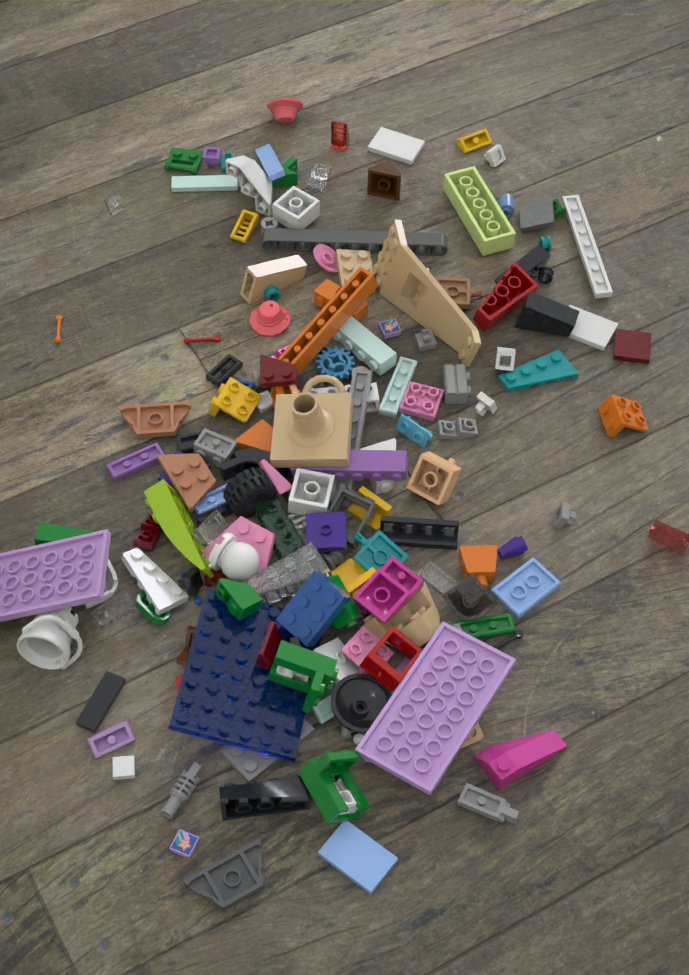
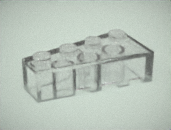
(288, 574)

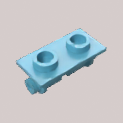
(413, 431)

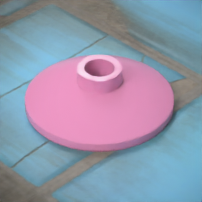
(326, 257)

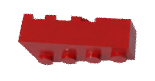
(505, 297)

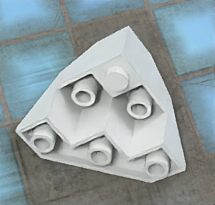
(252, 182)

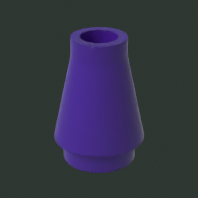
(514, 547)

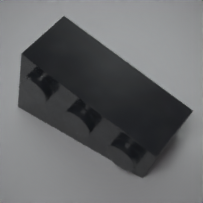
(546, 316)

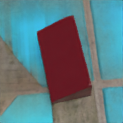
(269, 647)

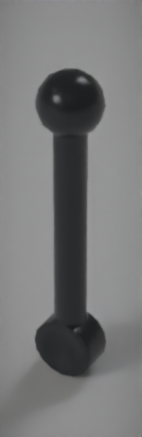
(519, 635)

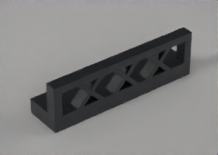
(418, 535)

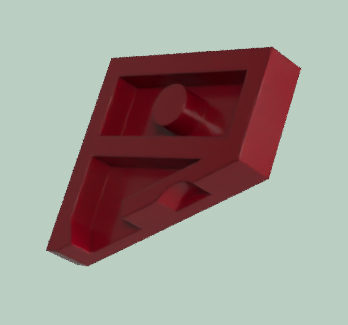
(276, 372)

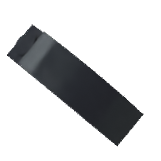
(247, 459)

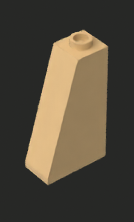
(276, 272)

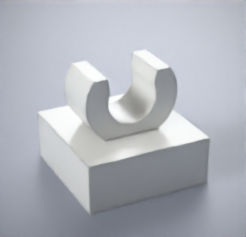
(495, 155)
(485, 403)

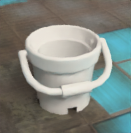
(48, 639)

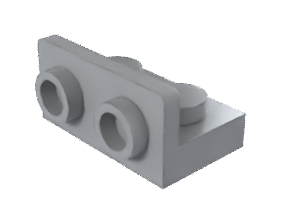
(214, 447)

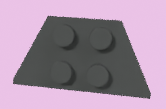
(230, 877)

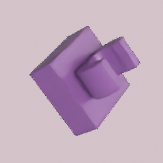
(211, 156)

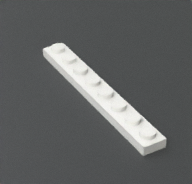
(587, 247)

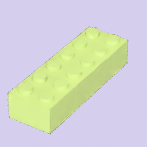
(479, 211)

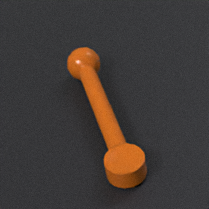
(59, 318)

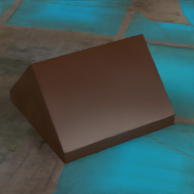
(384, 181)

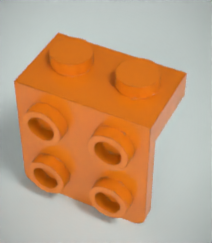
(620, 413)

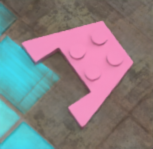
(249, 533)

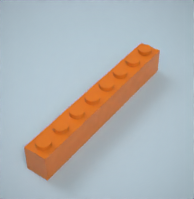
(330, 319)

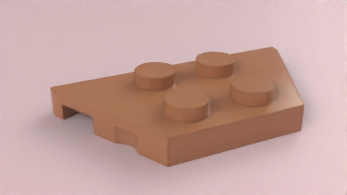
(155, 418)
(189, 477)

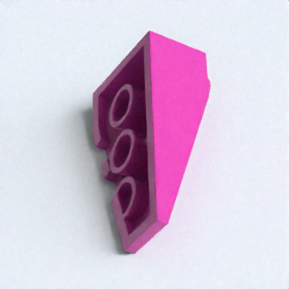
(515, 758)

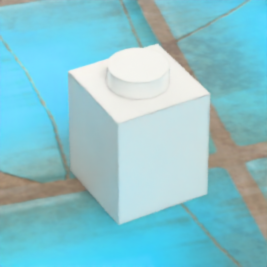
(505, 358)

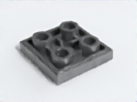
(536, 215)

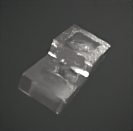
(319, 178)

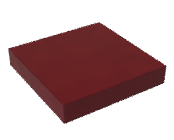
(632, 346)

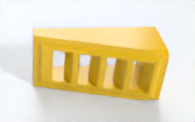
(245, 215)

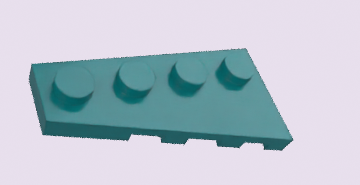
(539, 371)

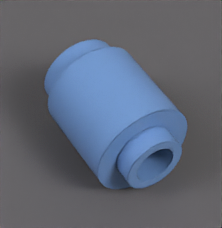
(506, 204)

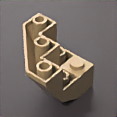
(416, 620)

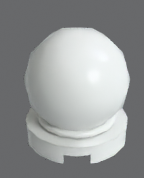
(235, 558)

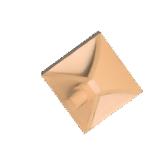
(434, 477)

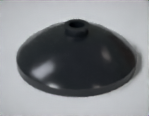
(361, 692)

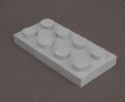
(252, 764)

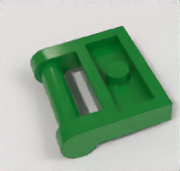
(184, 160)

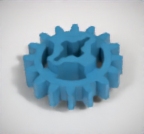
(335, 363)

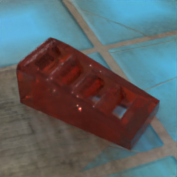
(339, 139)

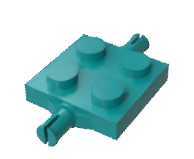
(377, 551)

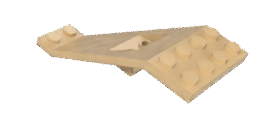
(417, 293)

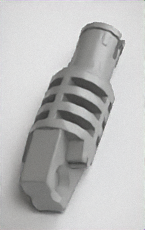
(182, 790)

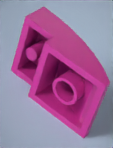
(389, 590)

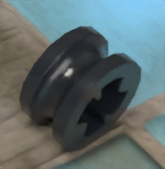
(543, 271)

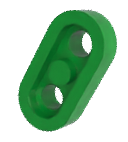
(148, 610)

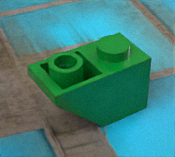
(239, 597)

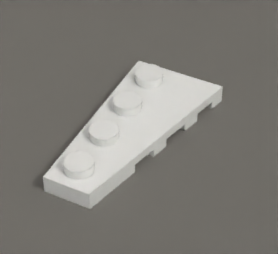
(156, 583)

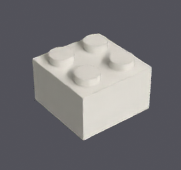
(296, 209)
(310, 492)

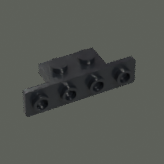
(531, 261)

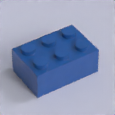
(313, 608)

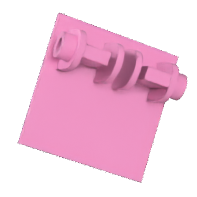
(361, 644)

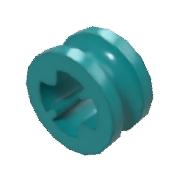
(545, 242)
(272, 293)

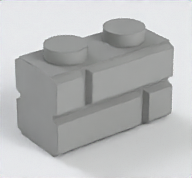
(455, 384)

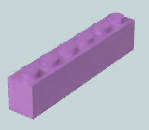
(369, 464)

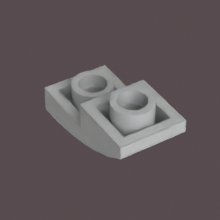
(460, 429)

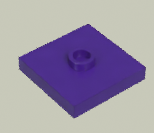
(326, 530)

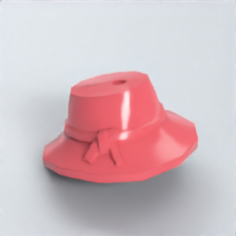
(285, 109)
(269, 319)

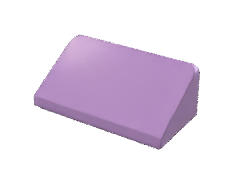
(110, 739)

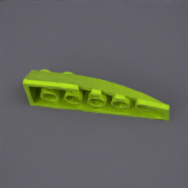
(176, 523)

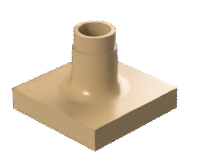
(312, 430)

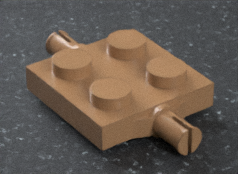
(459, 290)

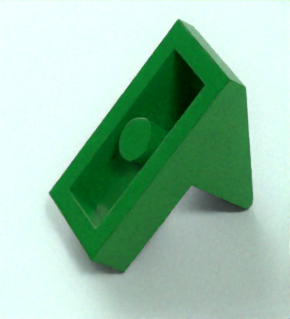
(291, 177)

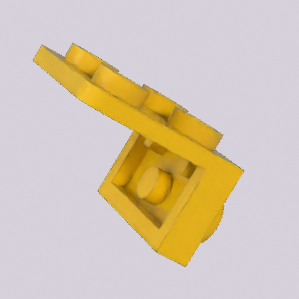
(235, 400)
(353, 575)

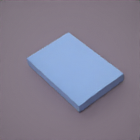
(525, 588)
(358, 856)

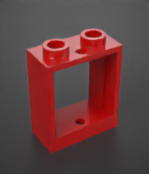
(374, 664)

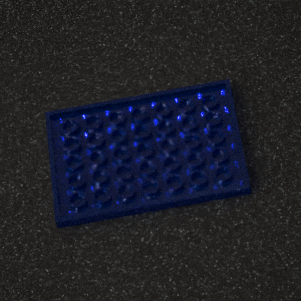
(229, 696)

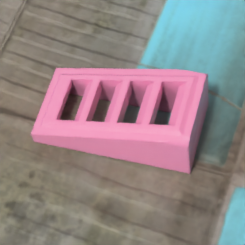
(277, 479)

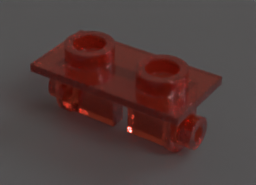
(669, 536)

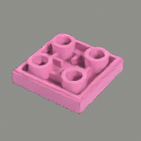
(421, 401)

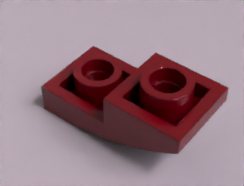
(148, 534)

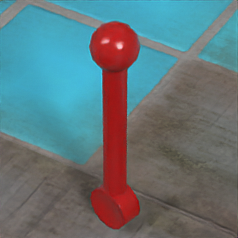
(216, 338)

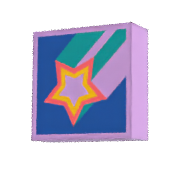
(389, 328)
(184, 844)

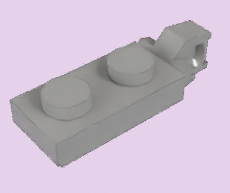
(487, 804)

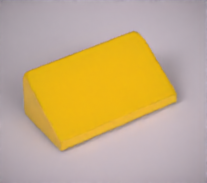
(474, 141)

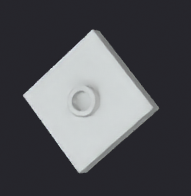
(344, 664)

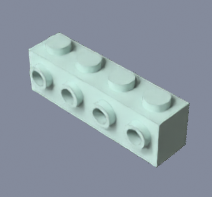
(366, 346)

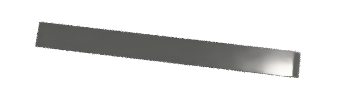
(307, 239)

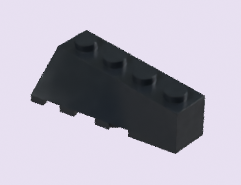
(264, 798)

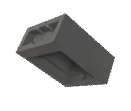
(366, 503)

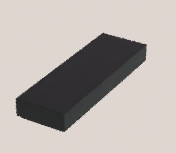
(100, 702)

